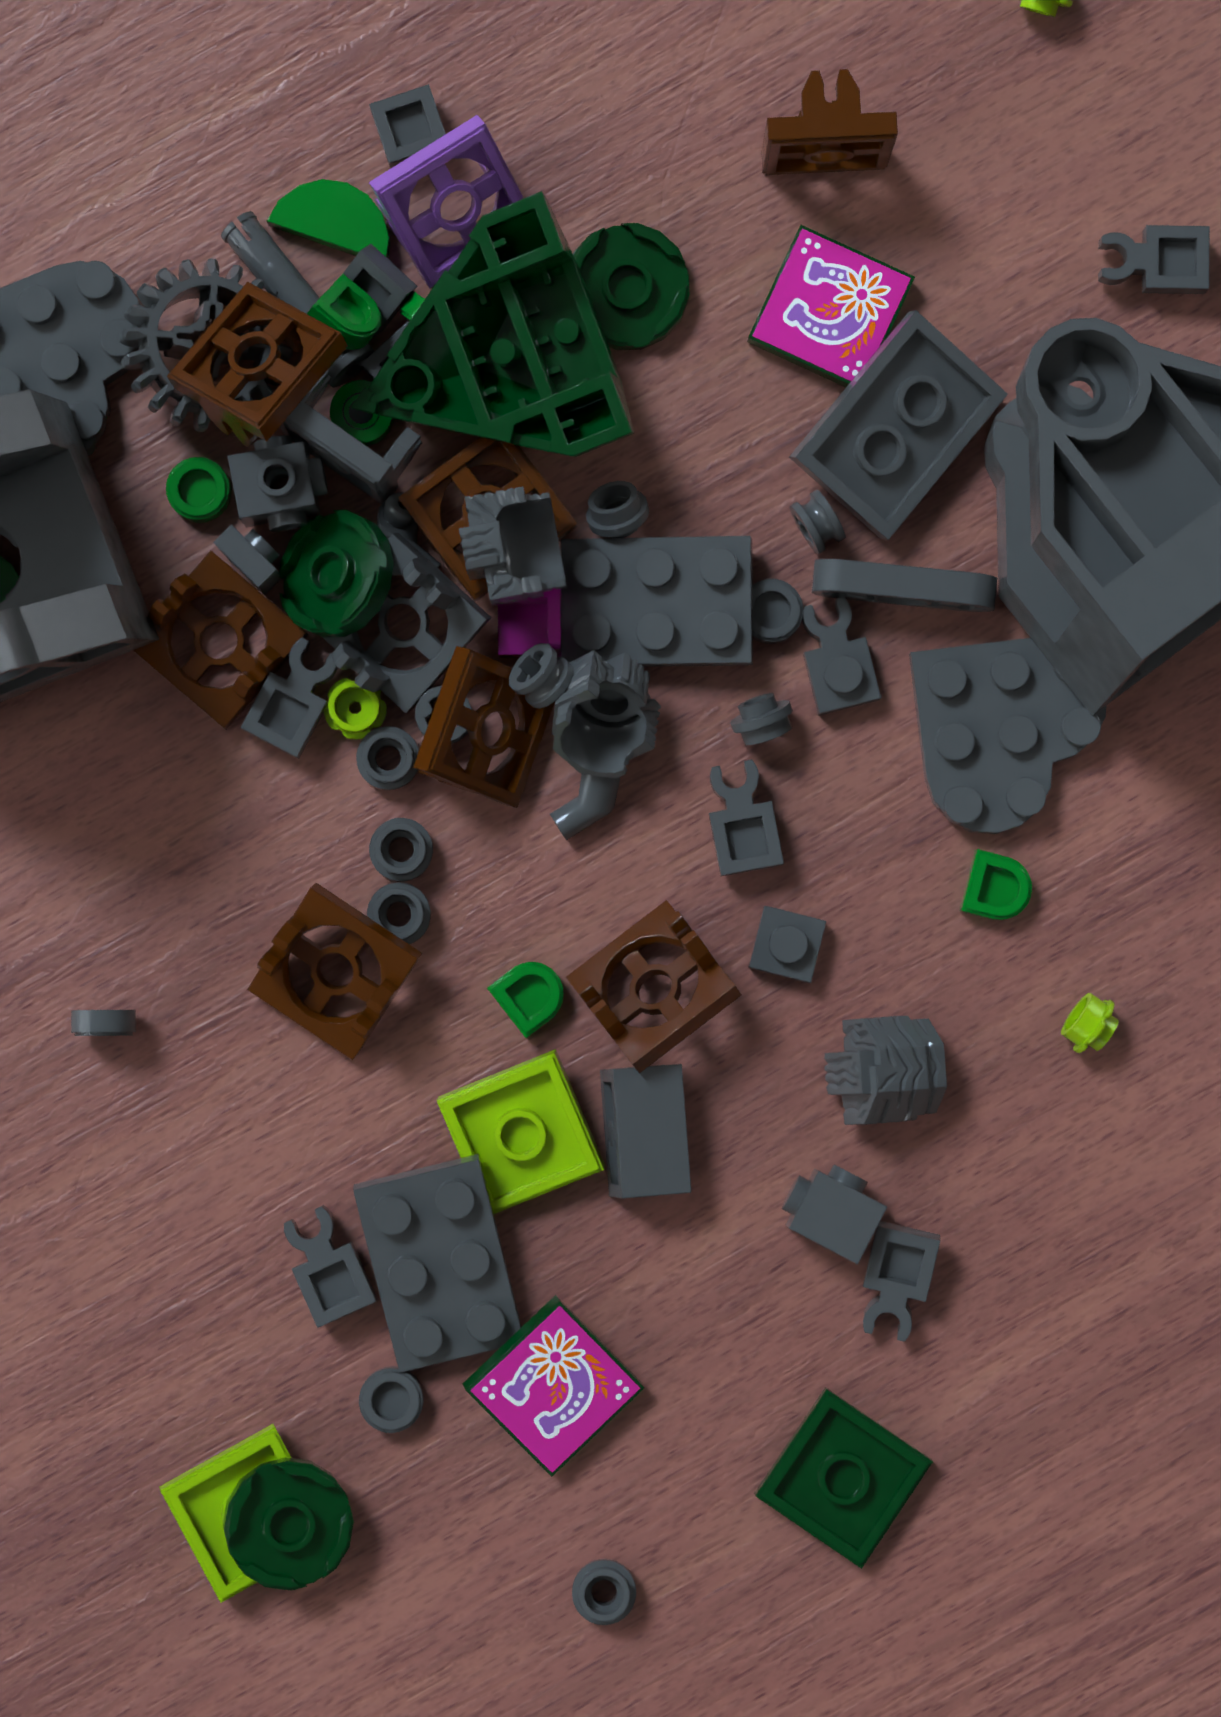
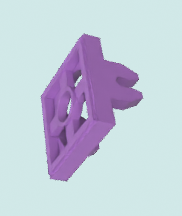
(395, 186)

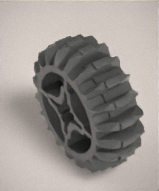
(212, 295)

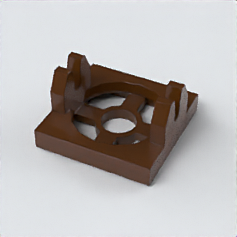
(829, 134)
(285, 323)
(425, 497)
(211, 577)
(435, 754)
(326, 909)
(711, 996)

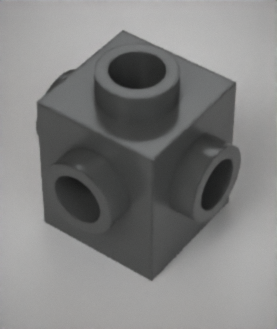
(258, 470)

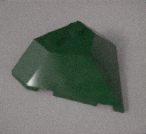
(508, 345)

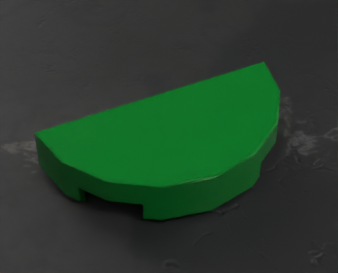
(332, 216)

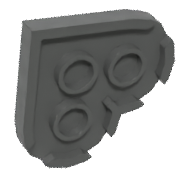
(64, 339)
(993, 729)

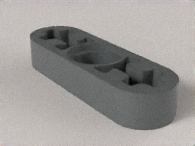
(904, 585)

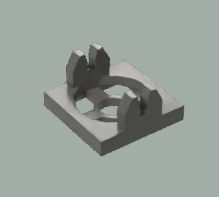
(346, 454)
(435, 589)

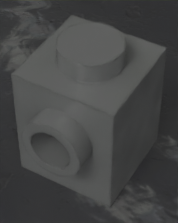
(834, 1211)

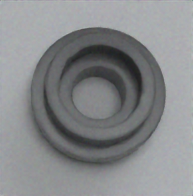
(616, 510)
(762, 719)
(373, 744)
(386, 835)
(407, 894)
(604, 1612)

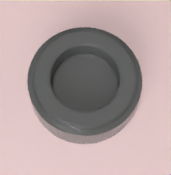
(775, 611)
(103, 1022)
(391, 1399)

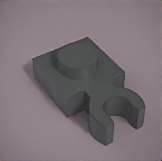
(1168, 259)
(840, 669)
(287, 709)
(744, 832)
(900, 1269)
(331, 1278)

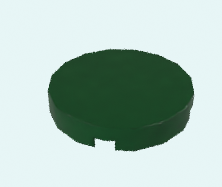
(634, 284)
(336, 574)
(288, 1523)

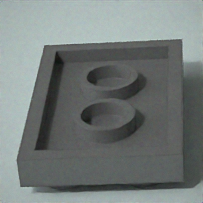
(898, 425)
(659, 600)
(438, 1262)

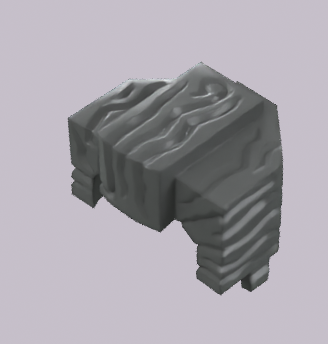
(512, 545)
(605, 715)
(887, 1070)

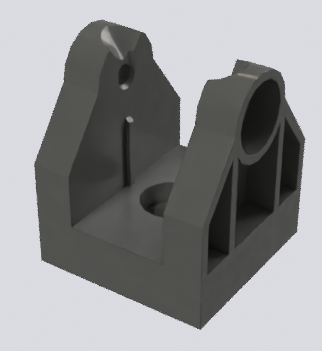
(1109, 504)
(75, 581)

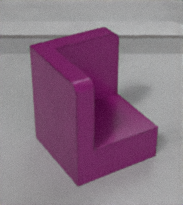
(529, 624)

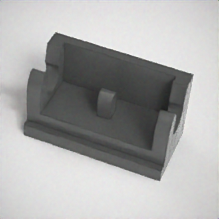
(645, 1131)

